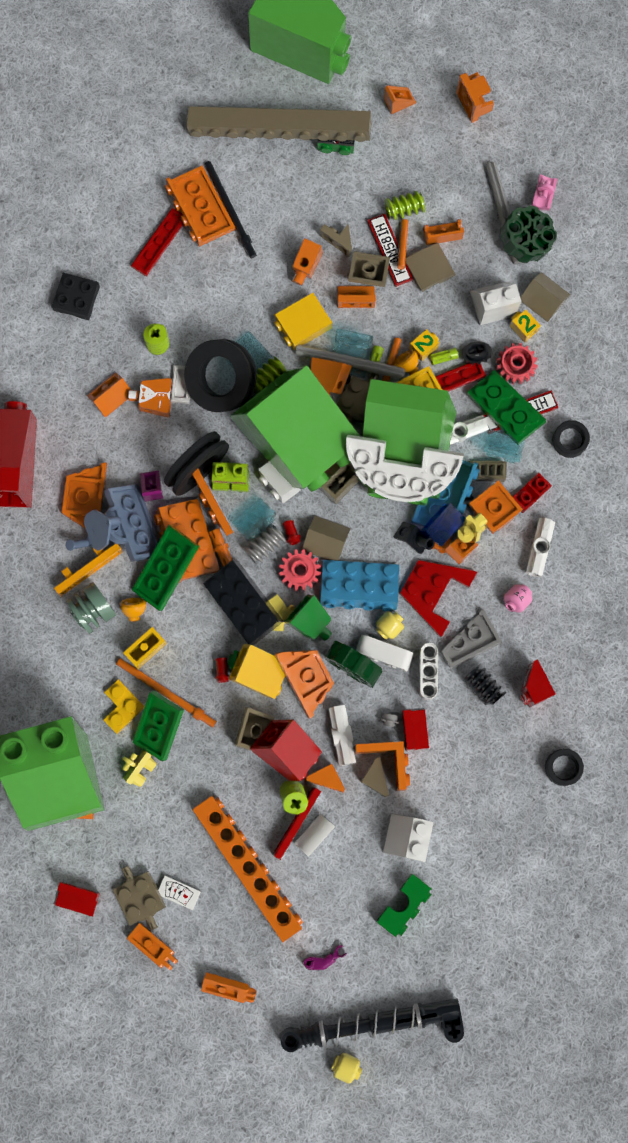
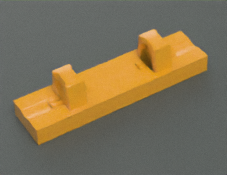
(74, 579)

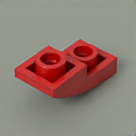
(532, 492)

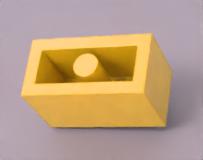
(145, 648)

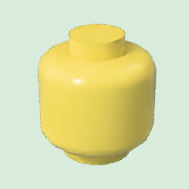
(389, 625)
(346, 1068)

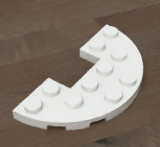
(399, 479)

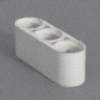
(385, 652)
(431, 662)

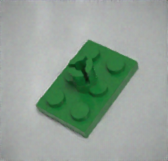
(158, 726)

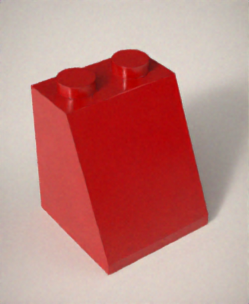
(287, 749)

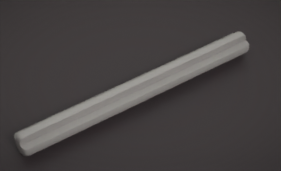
(499, 196)
(355, 362)

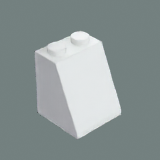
(496, 302)
(408, 837)

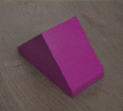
(151, 486)

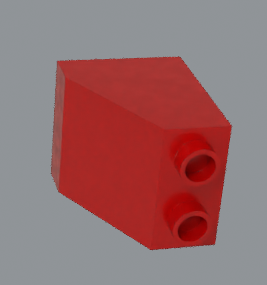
(17, 454)

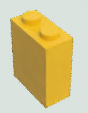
(302, 321)
(258, 671)

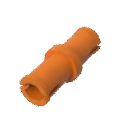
(220, 546)

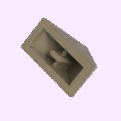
(375, 778)

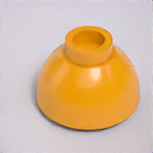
(408, 361)
(133, 608)

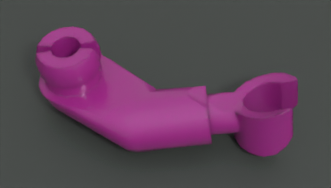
(321, 963)

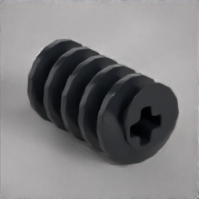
(484, 685)

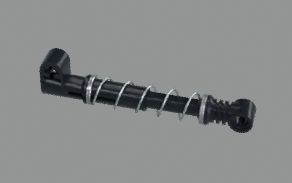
(416, 1016)

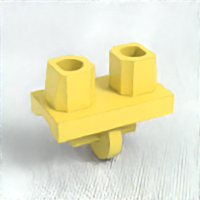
(472, 528)
(142, 760)

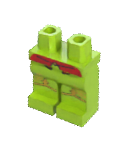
(228, 473)

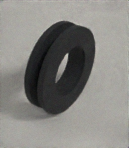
(196, 370)
(197, 456)

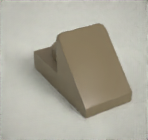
(340, 241)

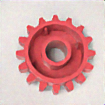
(519, 354)
(294, 561)

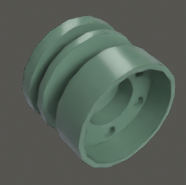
(90, 608)

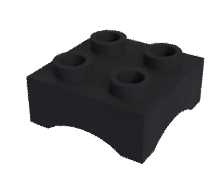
(75, 296)

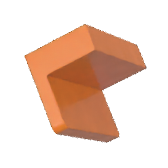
(356, 297)
(110, 394)

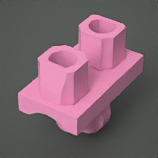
(544, 192)

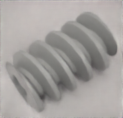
(264, 544)

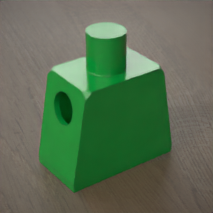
(310, 619)

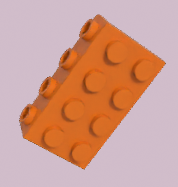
(199, 206)
(189, 520)

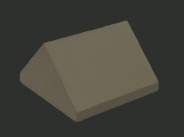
(369, 269)
(544, 296)
(325, 539)
(251, 727)

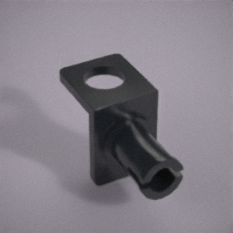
(414, 538)

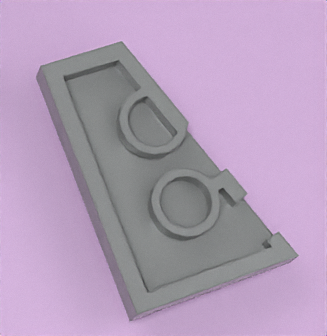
(472, 641)

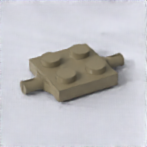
(354, 398)
(139, 898)

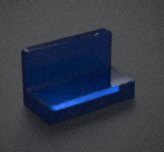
(443, 524)

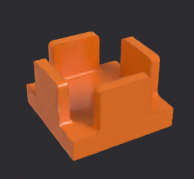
(471, 92)
(496, 506)

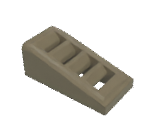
(494, 464)

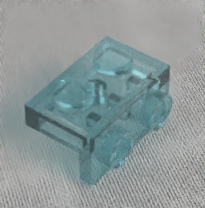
(503, 446)
(254, 519)

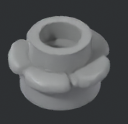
(389, 720)

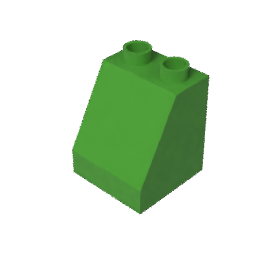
(301, 35)
(408, 422)
(297, 428)
(49, 773)

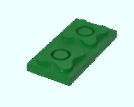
(506, 407)
(165, 567)

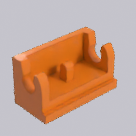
(443, 232)

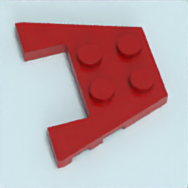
(427, 586)

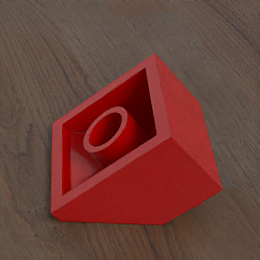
(536, 685)

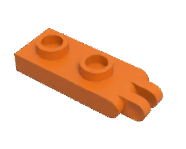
(152, 946)
(228, 988)

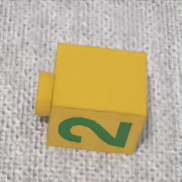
(524, 325)
(425, 344)

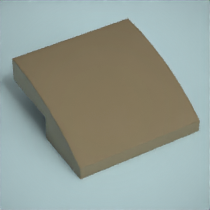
(430, 267)

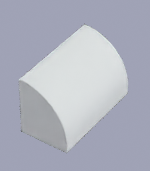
(314, 835)

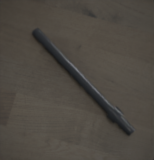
(245, 239)

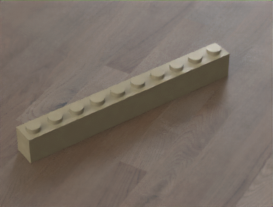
(279, 123)

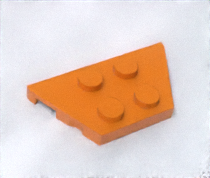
(84, 493)
(209, 501)
(306, 676)

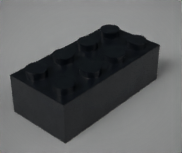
(243, 602)

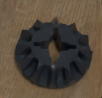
(482, 348)

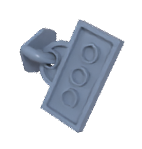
(129, 519)

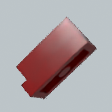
(415, 729)
(77, 899)

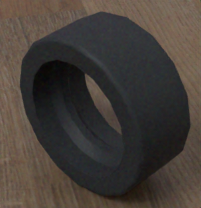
(570, 424)
(578, 763)

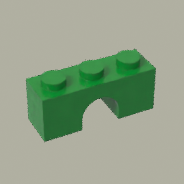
(416, 893)

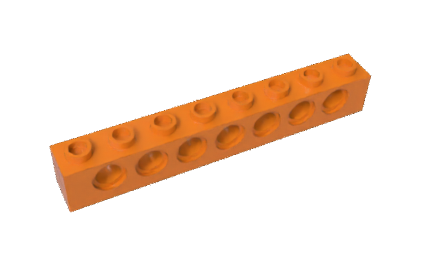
(283, 930)

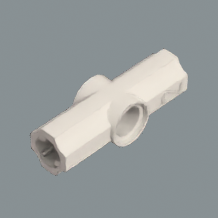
(470, 428)
(542, 536)
(342, 735)

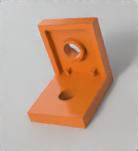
(400, 759)

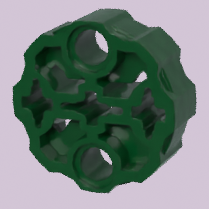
(528, 228)
(353, 663)

